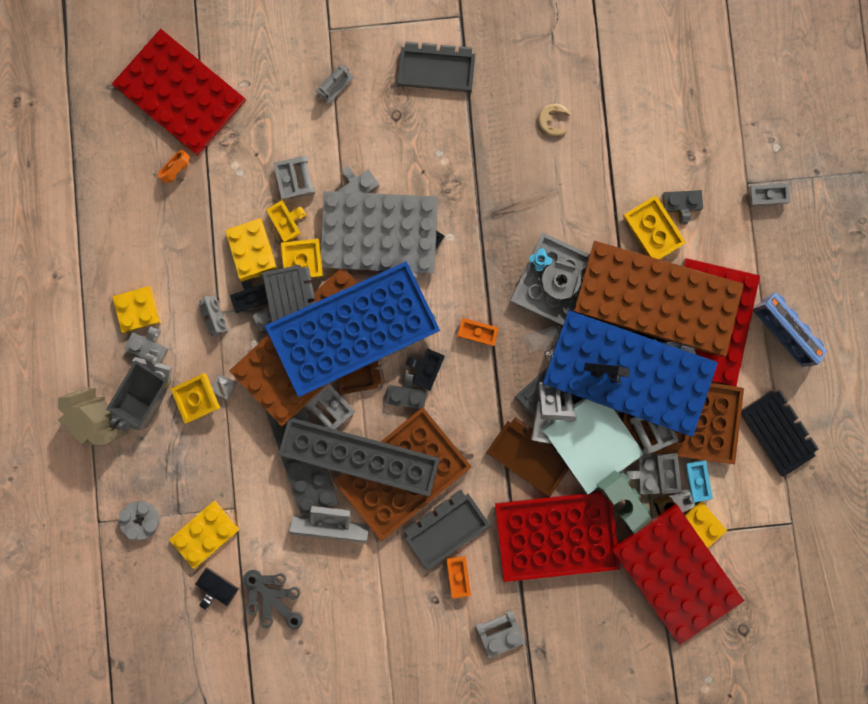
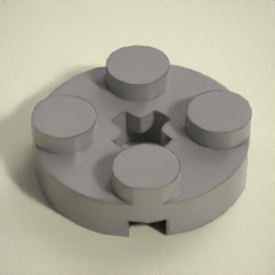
(551, 286)
(134, 530)

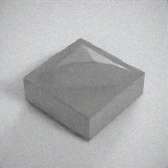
(223, 386)

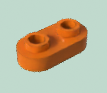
(173, 166)

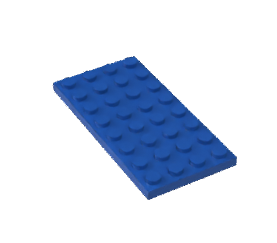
(352, 329)
(663, 381)

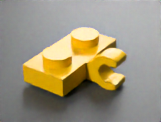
(285, 220)

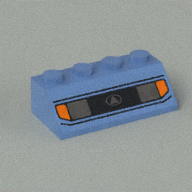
(790, 330)

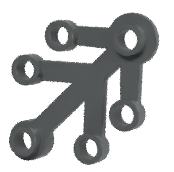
(270, 597)

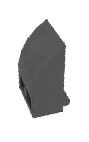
(137, 398)

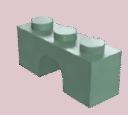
(616, 488)

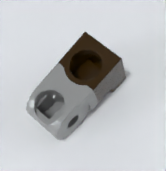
(682, 499)

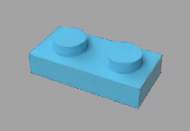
(698, 481)

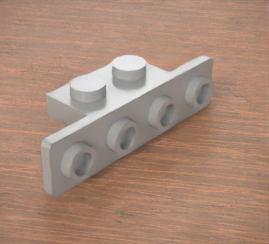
(329, 524)

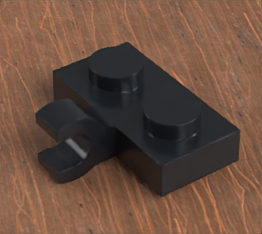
(249, 298)
(427, 368)
(614, 372)
(215, 587)

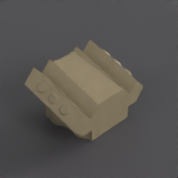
(87, 418)

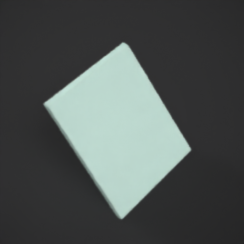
(593, 443)

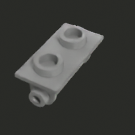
(334, 83)
(210, 307)

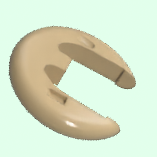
(544, 117)

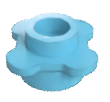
(545, 259)

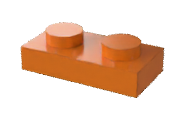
(478, 332)
(458, 577)

